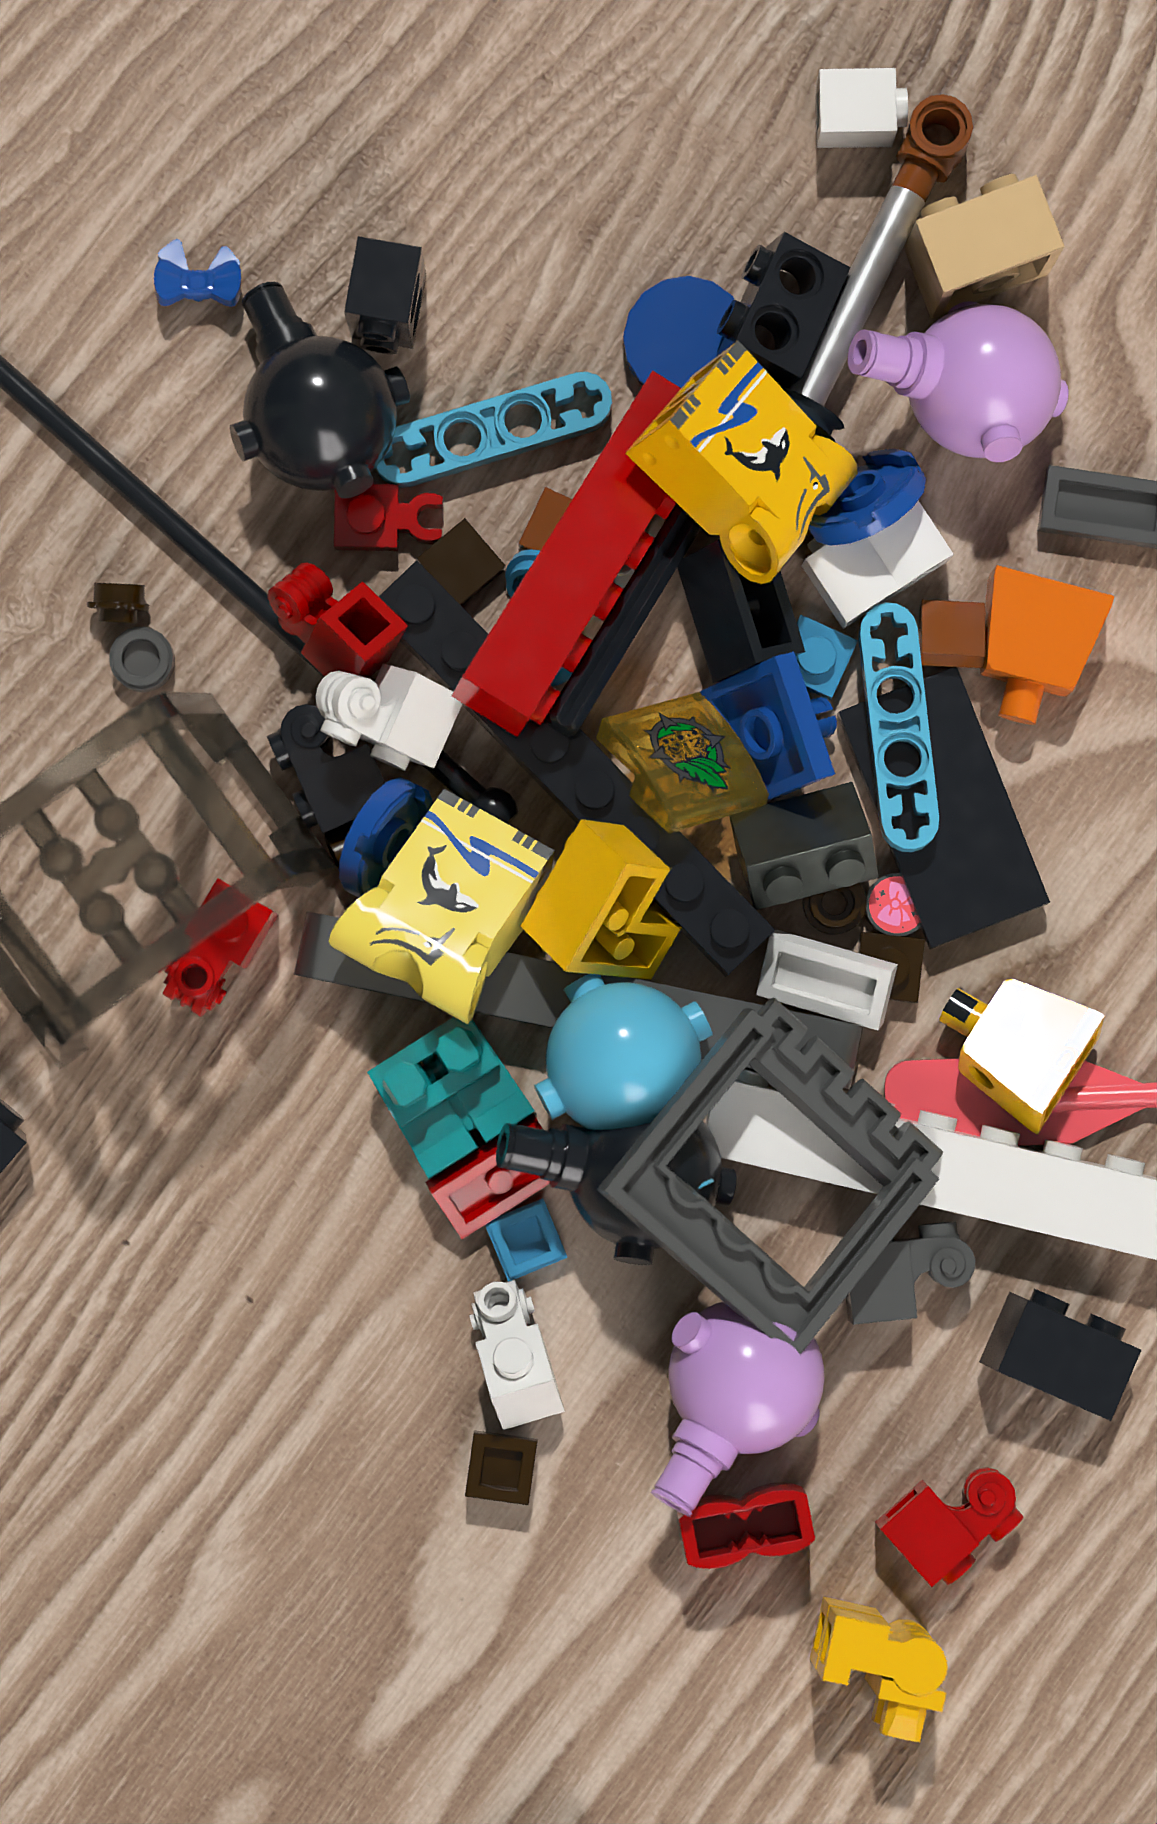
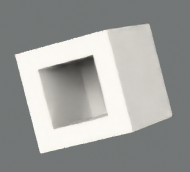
(859, 107)

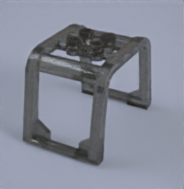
(302, 861)

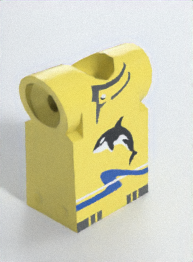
(447, 905)

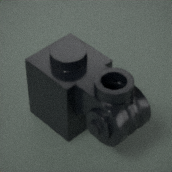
(331, 785)

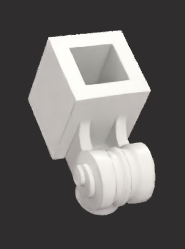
(397, 713)
(514, 1356)

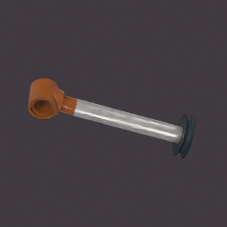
(921, 168)

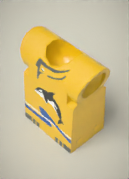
(744, 462)

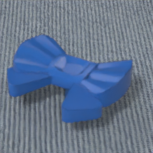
(175, 281)

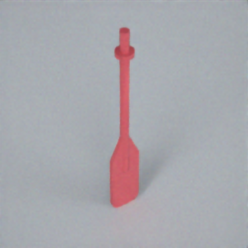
(1088, 1105)

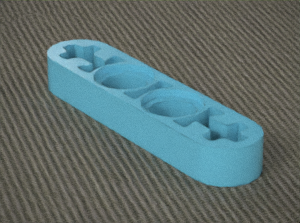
(496, 440)
(890, 728)

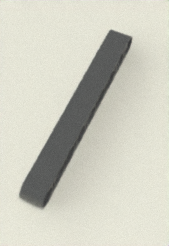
(534, 991)

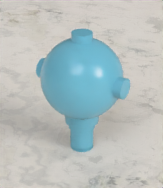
(619, 1054)

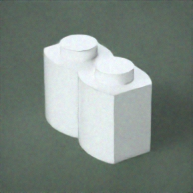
(876, 568)

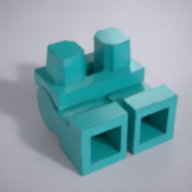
(418, 1094)

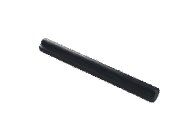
(623, 623)

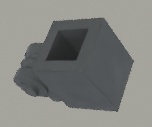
(888, 1285)

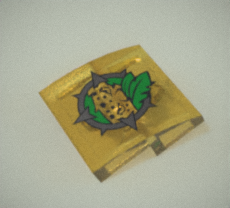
(684, 762)

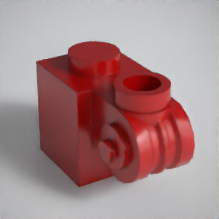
(338, 635)
(199, 974)
(941, 1536)

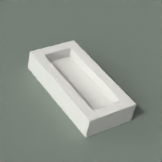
(826, 979)

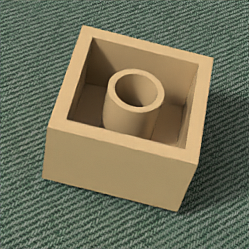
(983, 243)

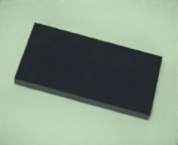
(979, 859)

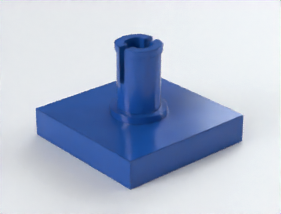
(777, 723)

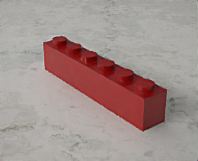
(570, 578)

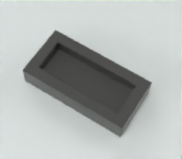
(1099, 506)

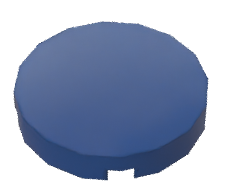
(675, 328)
(873, 500)
(381, 833)

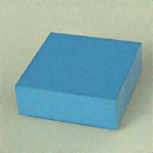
(526, 1239)

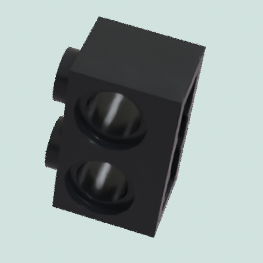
(385, 295)
(791, 318)

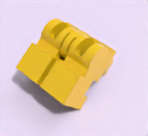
(898, 1658)

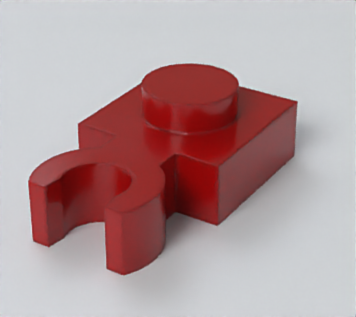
(377, 518)

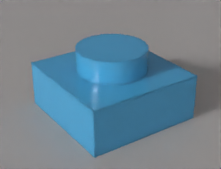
(825, 656)

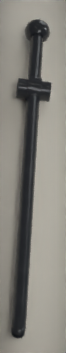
(491, 800)

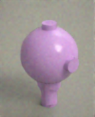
(975, 379)
(733, 1398)

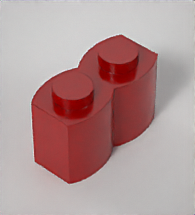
(763, 1521)

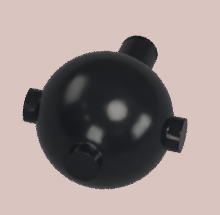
(316, 404)
(583, 1158)

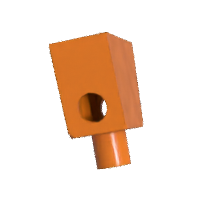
(1038, 637)

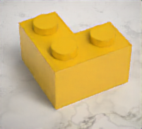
(600, 905)

